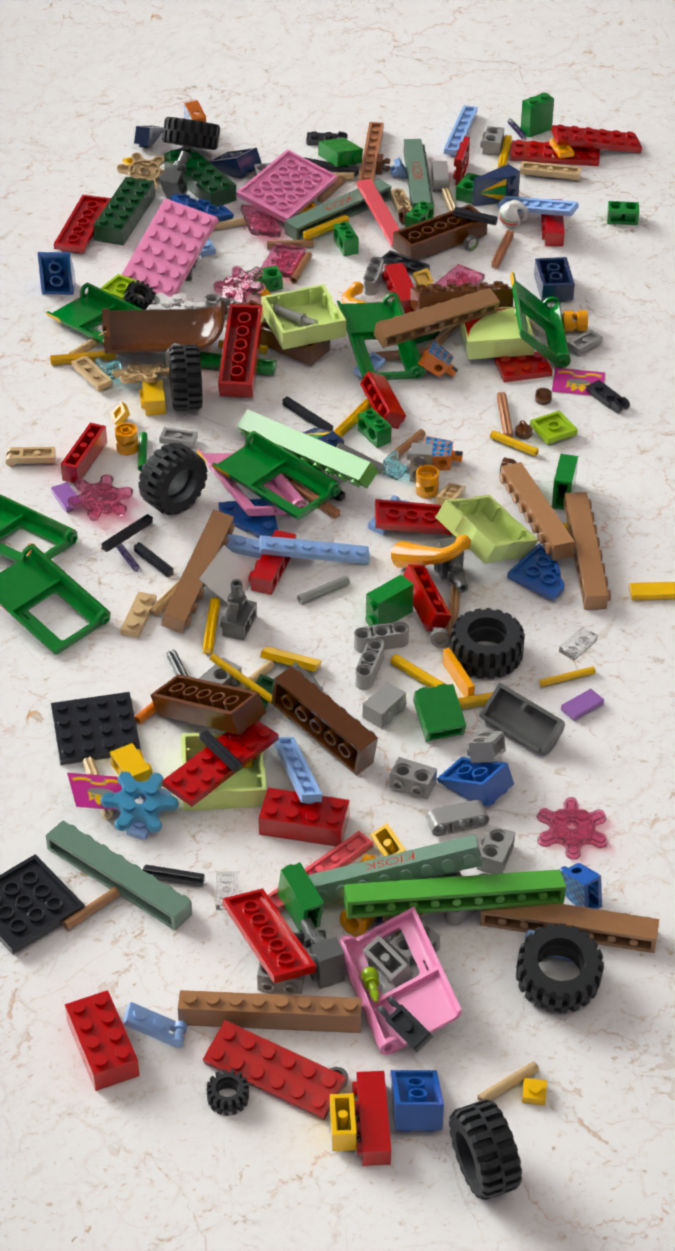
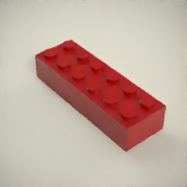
(241, 350)

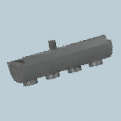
(523, 719)

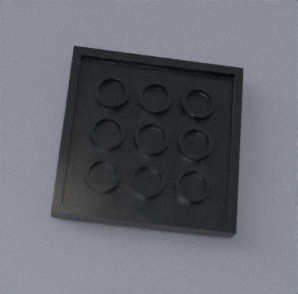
(94, 727)
(32, 903)

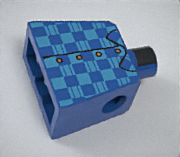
(582, 886)

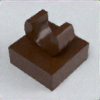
(380, 164)

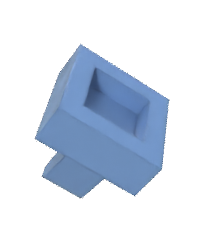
(398, 169)

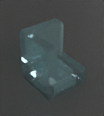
(108, 367)
(392, 467)

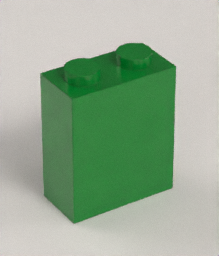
(537, 114)
(340, 152)
(564, 479)
(389, 601)
(439, 712)
(299, 895)

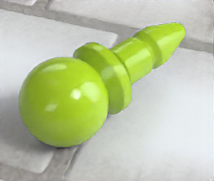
(370, 978)

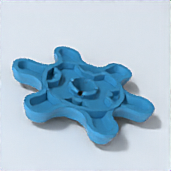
(133, 812)

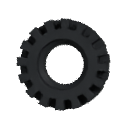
(142, 289)
(231, 1103)

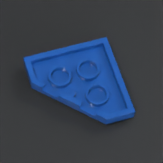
(220, 212)
(256, 524)
(538, 573)

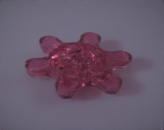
(247, 282)
(104, 489)
(572, 838)

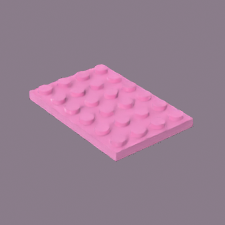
(286, 186)
(170, 247)

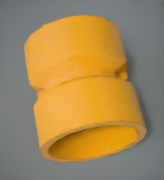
(580, 322)
(126, 439)
(427, 481)

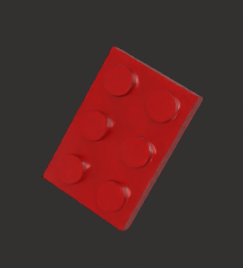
(461, 160)
(523, 367)

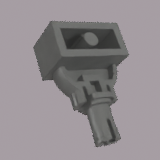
(173, 178)
(452, 569)
(240, 613)
(326, 954)

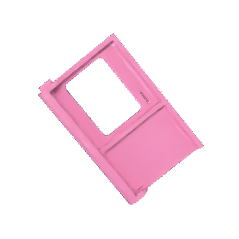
(278, 485)
(425, 996)

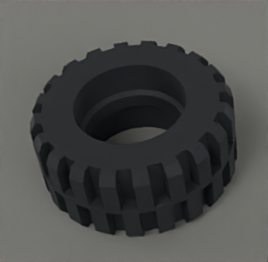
(191, 133)
(185, 377)
(172, 478)
(493, 627)
(554, 993)
(485, 1149)

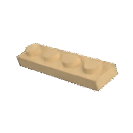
(550, 170)

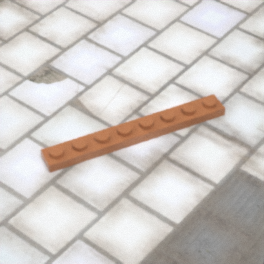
(371, 149)

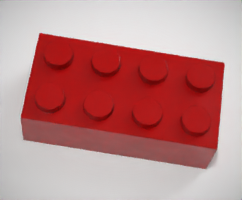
(316, 823)
(102, 1040)

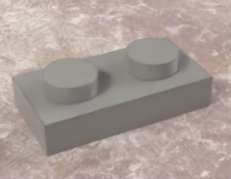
(585, 342)
(172, 435)

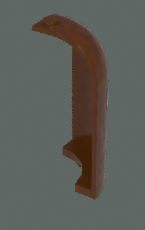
(158, 329)

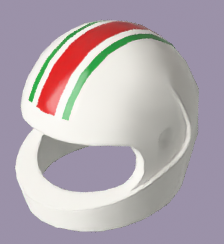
(508, 213)

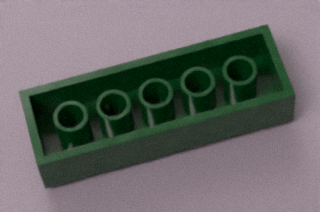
(203, 178)
(124, 211)

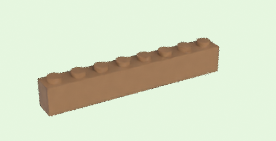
(436, 317)
(537, 511)
(586, 551)
(189, 587)
(604, 926)
(271, 1011)

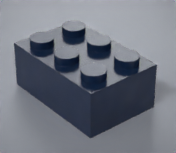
(554, 278)

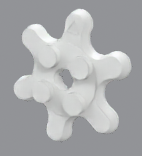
(177, 301)

